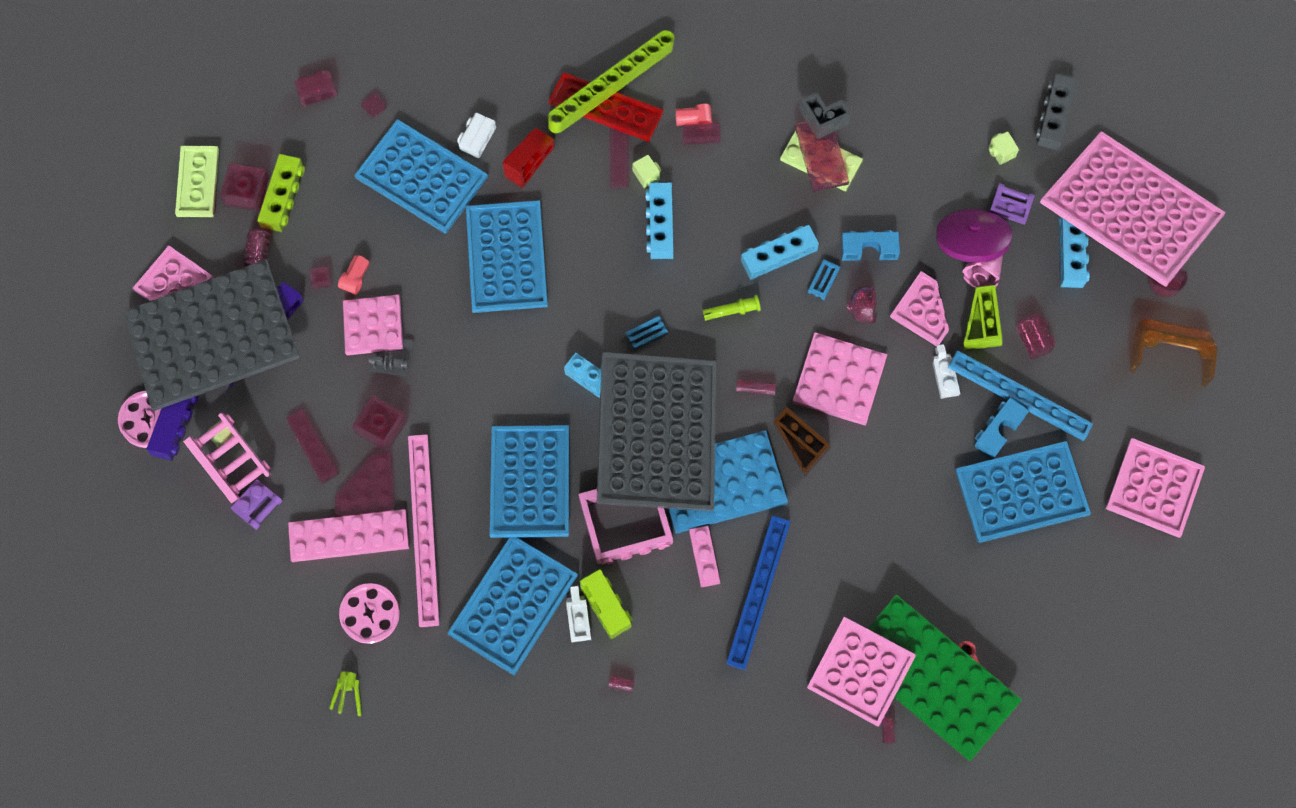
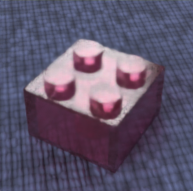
(244, 187)
(380, 423)

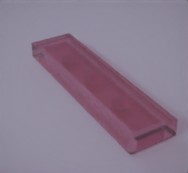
(618, 159)
(312, 446)

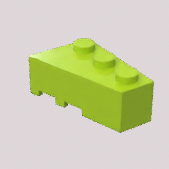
(984, 320)
(605, 604)

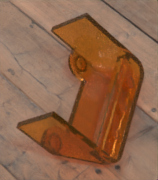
(1152, 332)

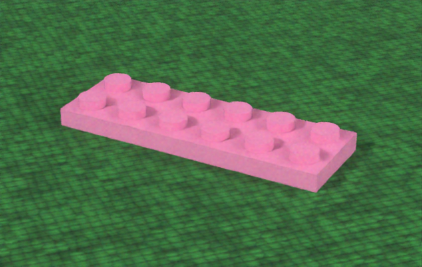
(348, 535)

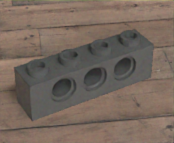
(1053, 137)

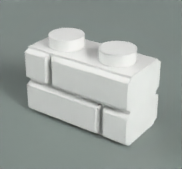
(476, 135)

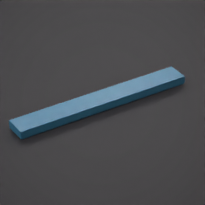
(1027, 398)

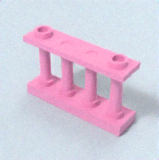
(208, 460)

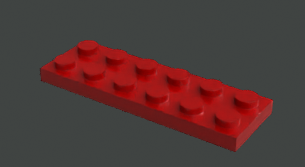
(615, 112)

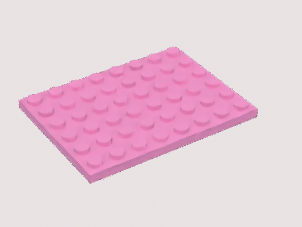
(1133, 208)

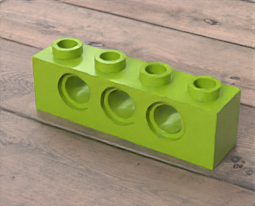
(284, 166)

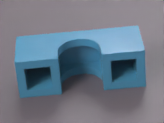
(884, 242)
(1010, 415)

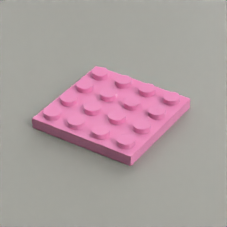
(839, 378)
(1155, 487)
(861, 671)

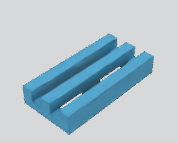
(818, 292)
(630, 333)

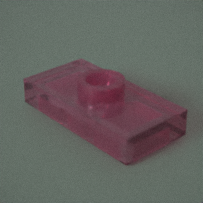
(701, 134)

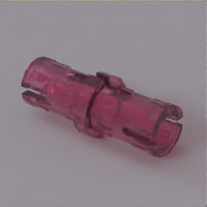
(742, 386)

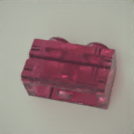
(315, 88)
(1035, 336)

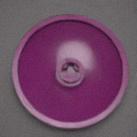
(974, 235)

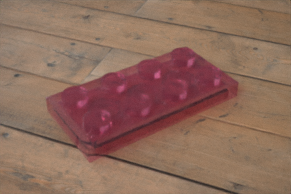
(821, 158)

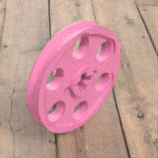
(137, 417)
(360, 610)

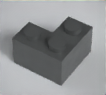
(824, 119)

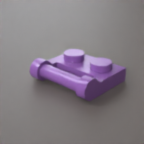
(1010, 208)
(252, 500)

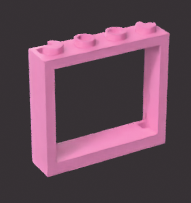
(624, 552)

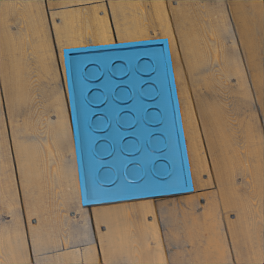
(421, 176)
(506, 256)
(529, 481)
(743, 483)
(1022, 492)
(512, 605)

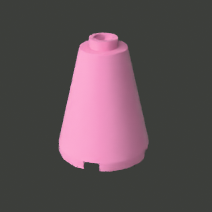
(983, 273)

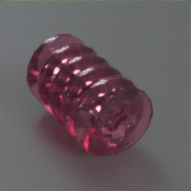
(256, 246)

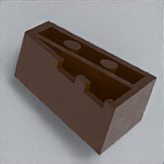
(801, 440)

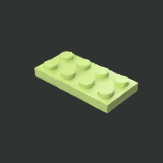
(793, 156)
(197, 181)

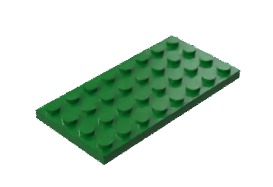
(944, 682)

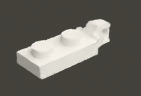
(945, 377)
(578, 616)

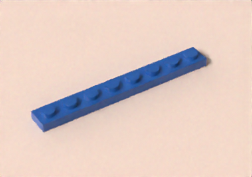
(758, 593)

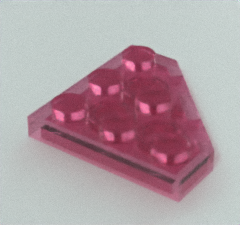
(369, 489)

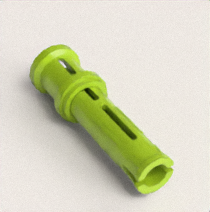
(741, 306)

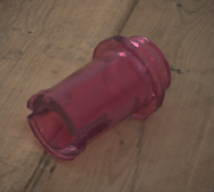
(619, 683)
(888, 730)

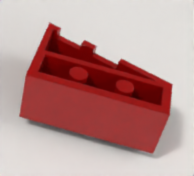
(527, 157)

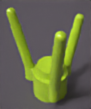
(346, 683)

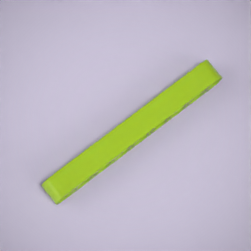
(647, 55)

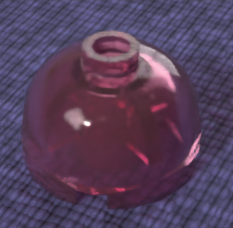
(1172, 288)
(863, 305)

